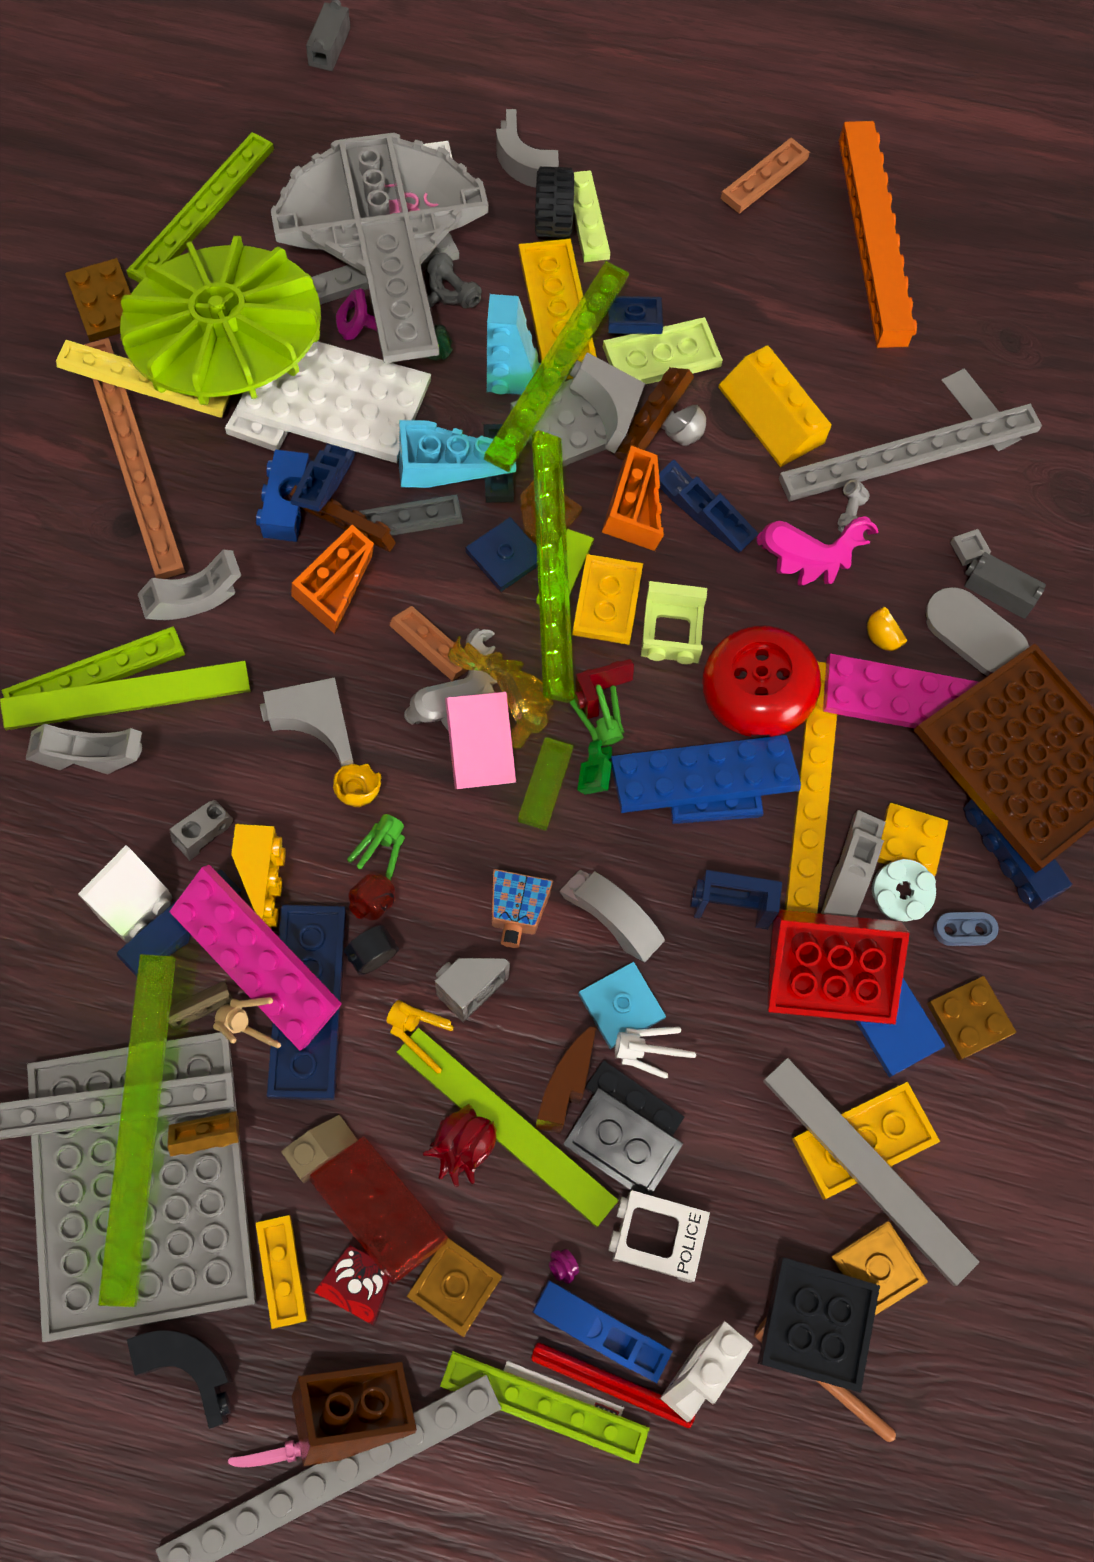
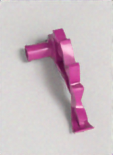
(810, 556)

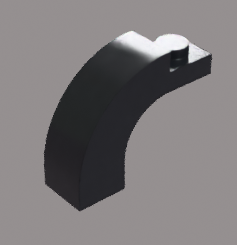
(191, 1354)

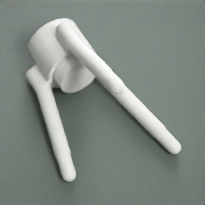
(630, 1047)

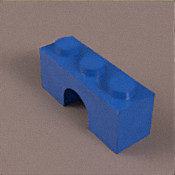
(278, 516)

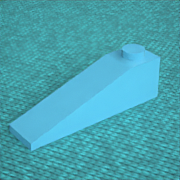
(441, 456)

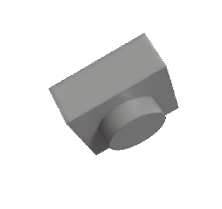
(970, 546)

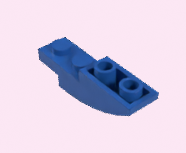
(602, 1331)

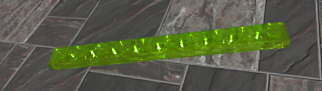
(555, 367)
(552, 568)
(137, 1132)

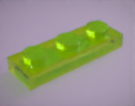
(545, 783)

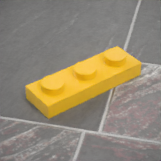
(281, 1272)

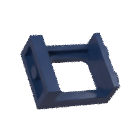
(762, 895)

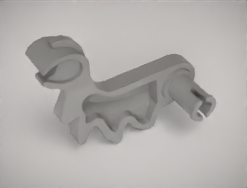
(429, 702)

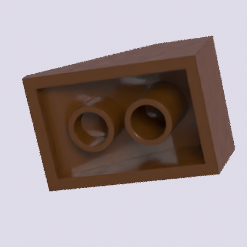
(351, 1411)

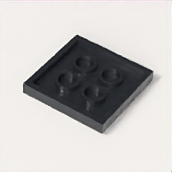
(819, 1324)

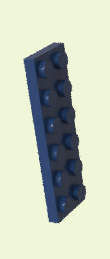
(317, 939)

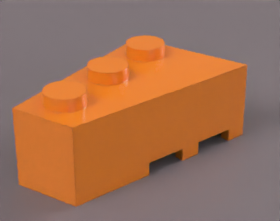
(635, 501)
(333, 577)

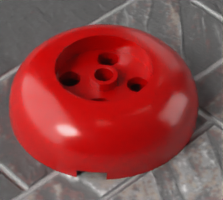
(734, 699)

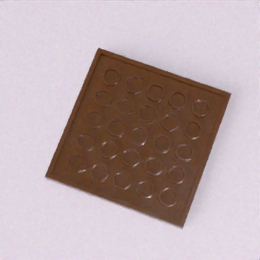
(1022, 754)

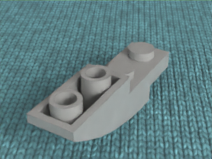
(855, 867)

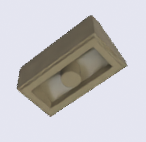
(199, 1005)

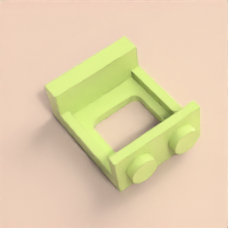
(677, 603)

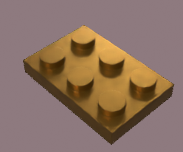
(99, 296)

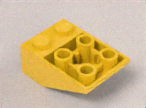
(257, 858)

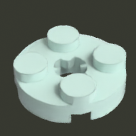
(888, 898)

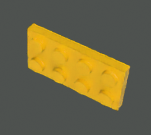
(890, 1125)

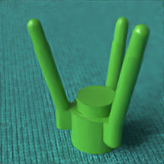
(608, 729)
(384, 833)

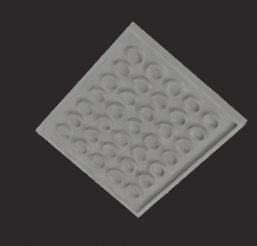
(196, 1211)

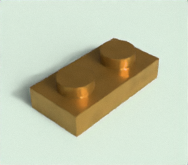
(203, 1134)

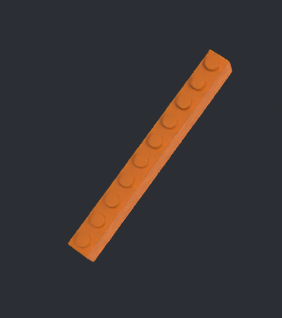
(877, 235)

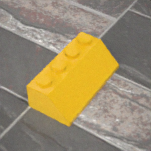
(775, 406)

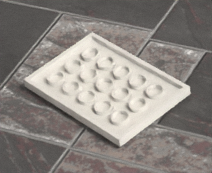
(341, 400)

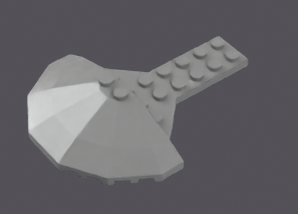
(344, 209)

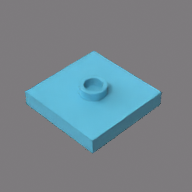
(621, 1003)

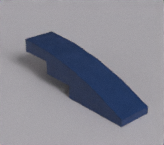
(322, 477)
(706, 508)
(160, 936)

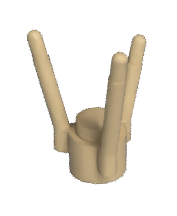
(233, 1019)

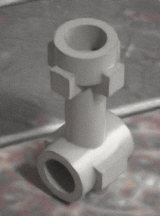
(858, 496)

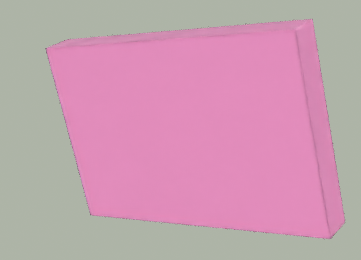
(480, 740)

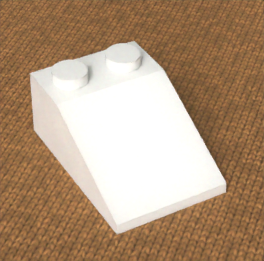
(126, 895)

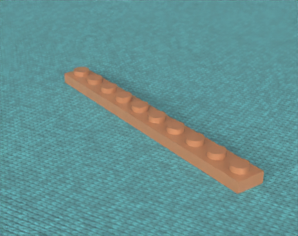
(138, 475)

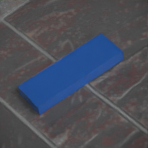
(718, 810)

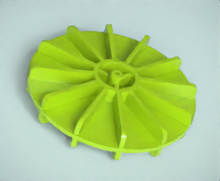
(220, 320)

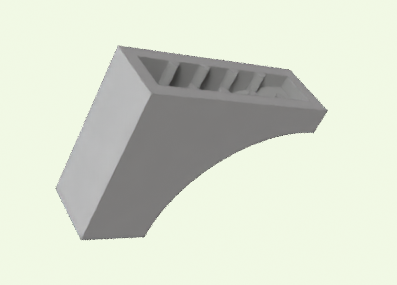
(610, 393)
(312, 710)

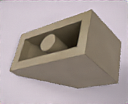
(318, 1147)

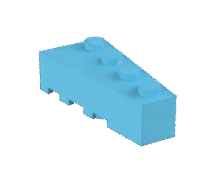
(509, 347)

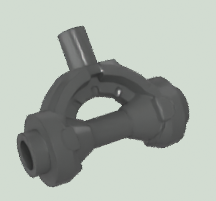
(465, 294)

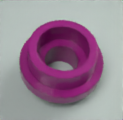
(563, 1266)

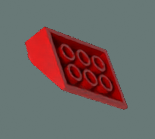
(836, 966)

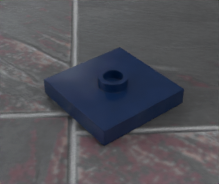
(636, 315)
(504, 554)

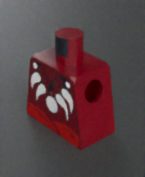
(355, 1285)

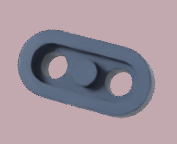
(964, 930)

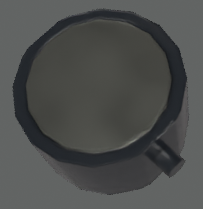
(371, 950)

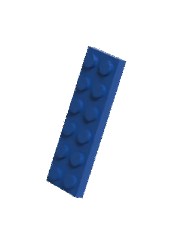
(704, 773)

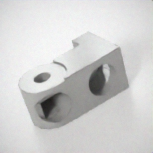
(200, 828)

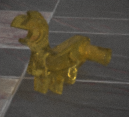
(521, 688)

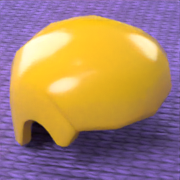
(885, 631)
(356, 785)

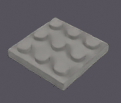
(575, 423)

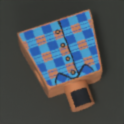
(518, 904)

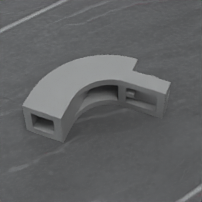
(516, 157)
(191, 595)
(616, 911)

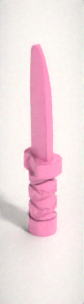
(289, 1453)

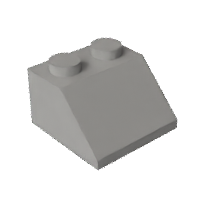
(470, 983)

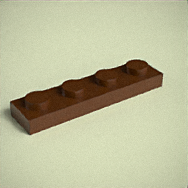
(655, 410)
(335, 514)

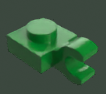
(595, 772)

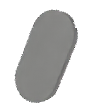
(973, 629)

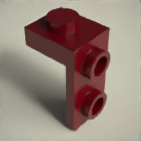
(606, 676)

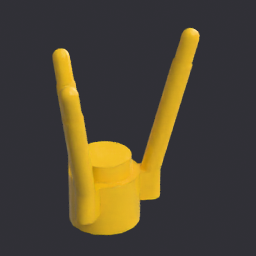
(405, 1017)

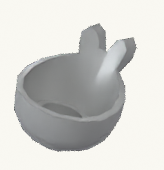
(686, 425)

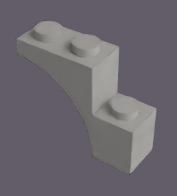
(96, 751)

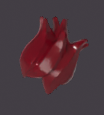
(462, 1143)

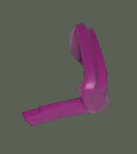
(351, 329)

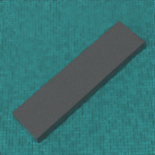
(418, 515)

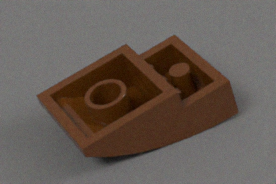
(566, 1083)

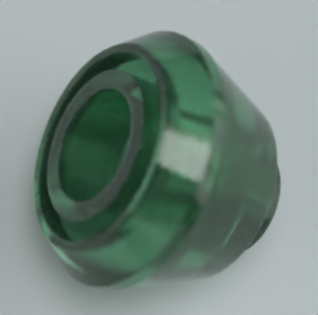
(444, 343)

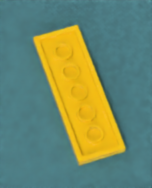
(551, 290)

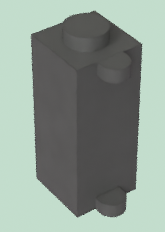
(328, 35)
(1004, 585)

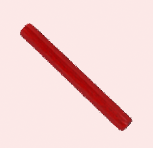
(606, 1382)

